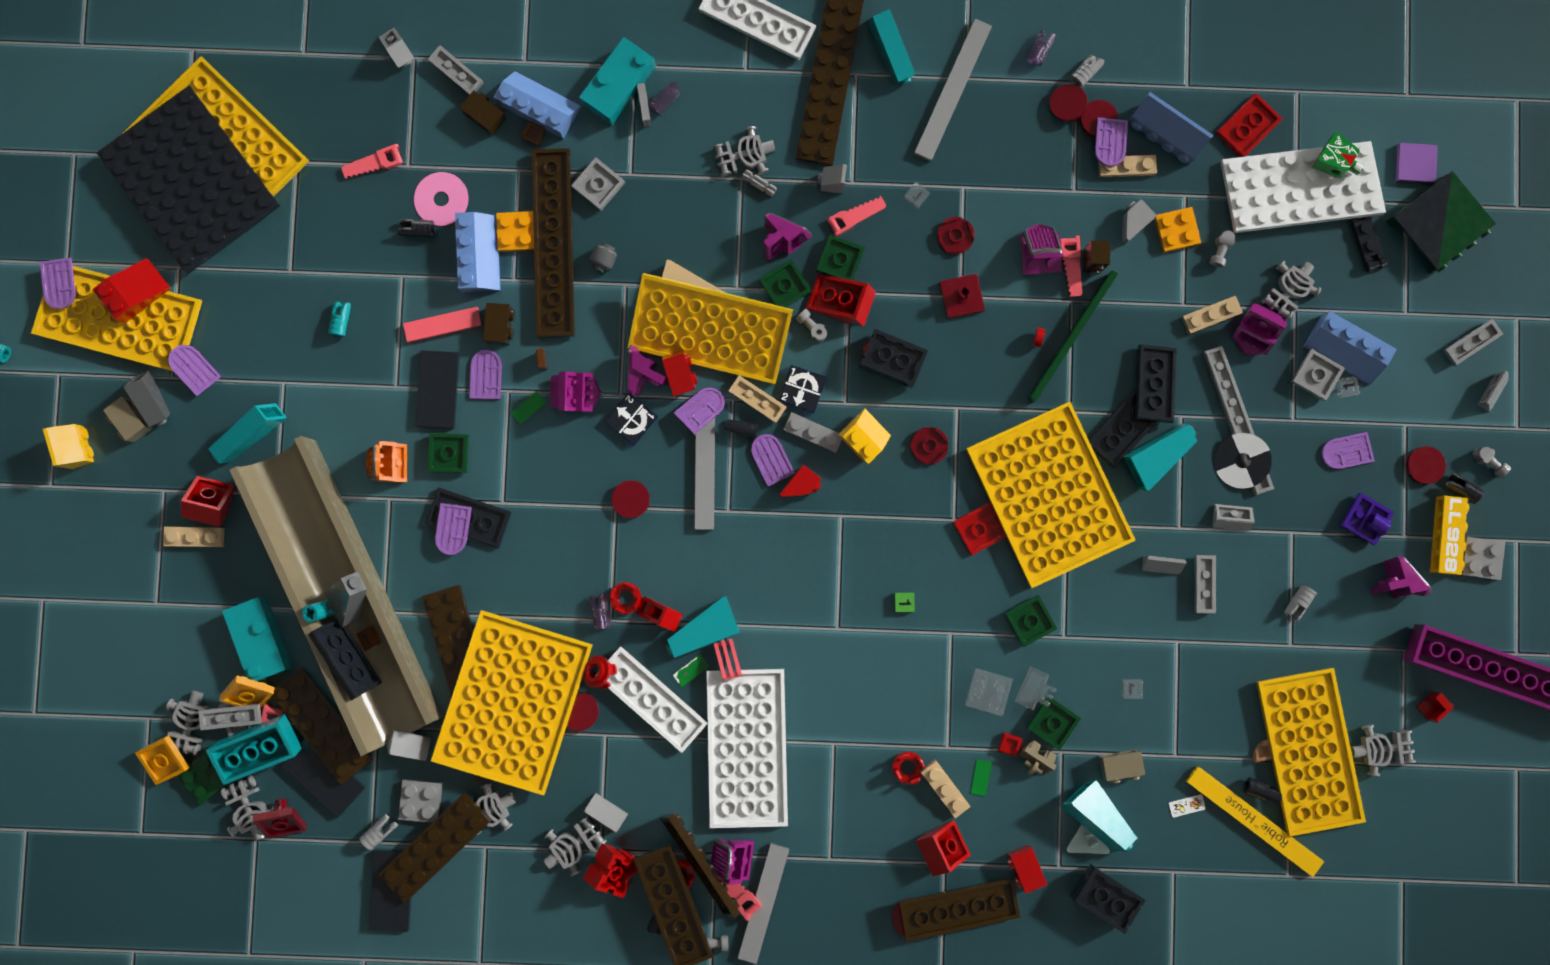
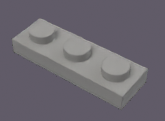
(455, 70)
(1473, 342)
(813, 432)
(1205, 584)
(230, 716)

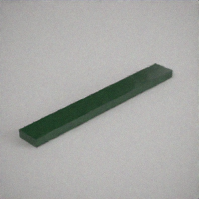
(1072, 336)

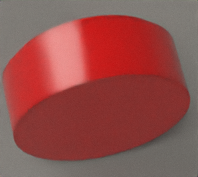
(1038, 337)

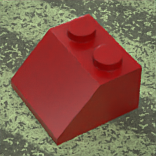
(213, 498)
(943, 848)

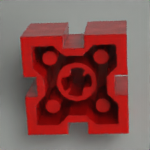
(611, 870)

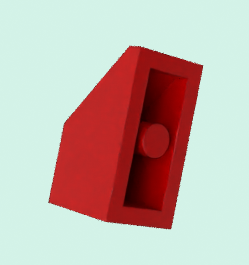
(802, 484)
(659, 613)

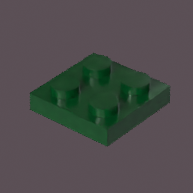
(840, 258)
(785, 284)
(448, 453)
(1030, 620)
(1054, 723)
(201, 779)

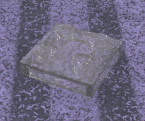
(988, 692)

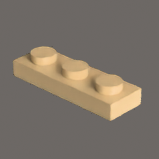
(1131, 166)
(1212, 315)
(757, 399)
(193, 537)
(945, 788)

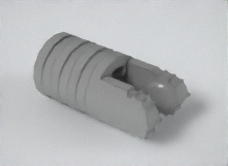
(1086, 71)
(1300, 602)
(376, 834)

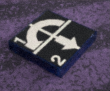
(802, 389)
(631, 419)

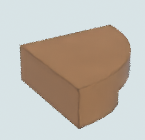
(1262, 752)

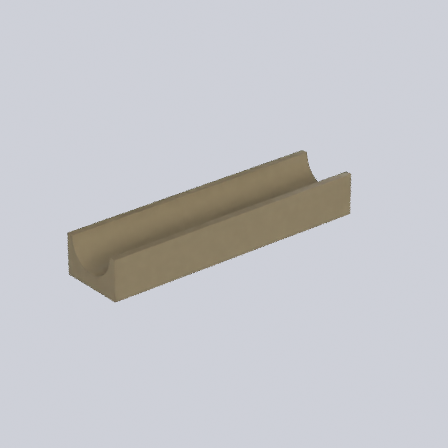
(311, 549)

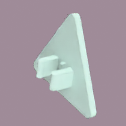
(1086, 842)

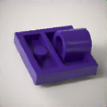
(1367, 519)

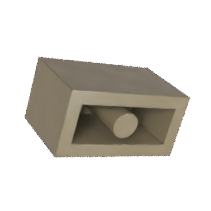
(126, 419)
(1122, 765)

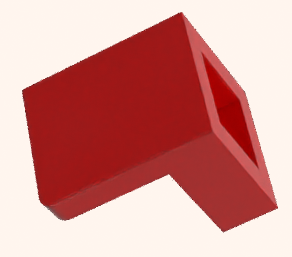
(1435, 707)

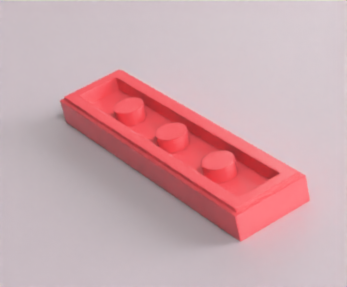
(442, 324)

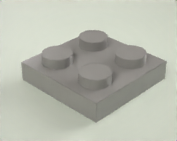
(598, 184)
(1317, 375)
(1483, 558)
(420, 800)

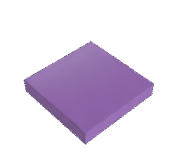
(1416, 163)

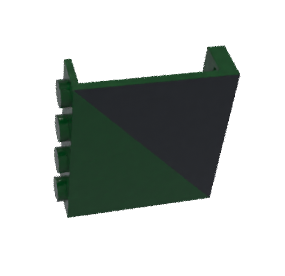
(1444, 221)

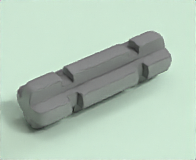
(759, 183)

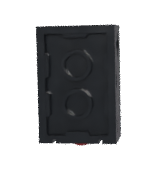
(893, 358)
(1107, 898)

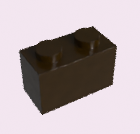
(482, 112)
(1096, 257)
(498, 323)

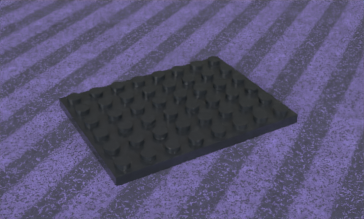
(188, 179)

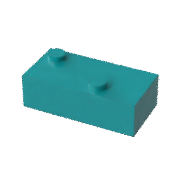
(617, 81)
(257, 639)
(254, 749)

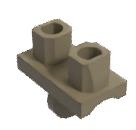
(1035, 761)

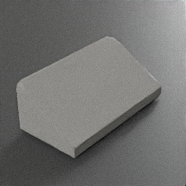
(1493, 390)
(1233, 517)
(1163, 565)
(409, 745)
(606, 812)

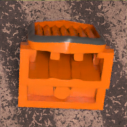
(387, 462)

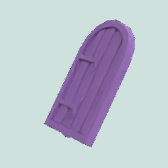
(1111, 141)
(58, 282)
(192, 368)
(485, 375)
(701, 409)
(1347, 451)
(771, 459)
(452, 528)

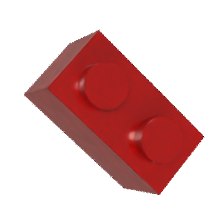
(679, 373)
(1026, 868)

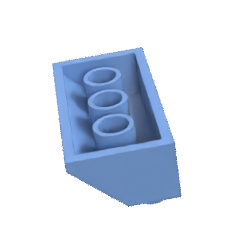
(537, 104)
(1170, 128)
(477, 252)
(1350, 347)

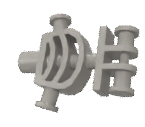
(762, 149)
(1294, 279)
(190, 707)
(1380, 755)
(498, 805)
(246, 806)
(560, 854)

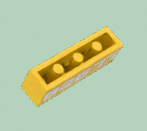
(1449, 535)

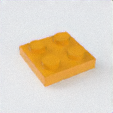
(1177, 229)
(515, 231)
(246, 692)
(162, 760)

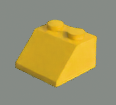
(865, 436)
(68, 446)

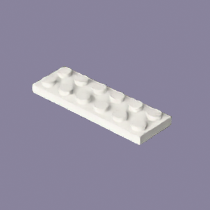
(763, 22)
(654, 701)

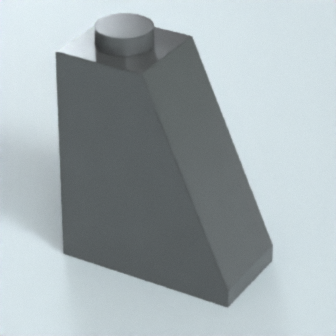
(147, 398)
(347, 598)

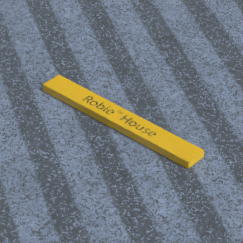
(1255, 821)

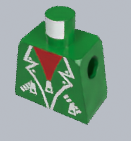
(1338, 157)

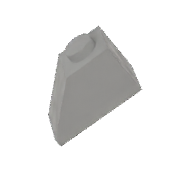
(396, 48)
(832, 178)
(1136, 219)

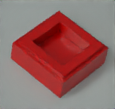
(1010, 744)

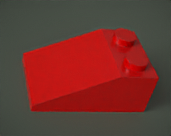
(131, 290)
(841, 299)

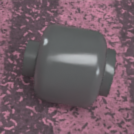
(603, 257)

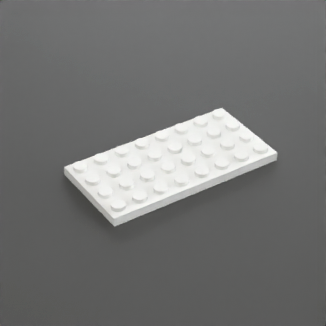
(1287, 191)
(747, 749)

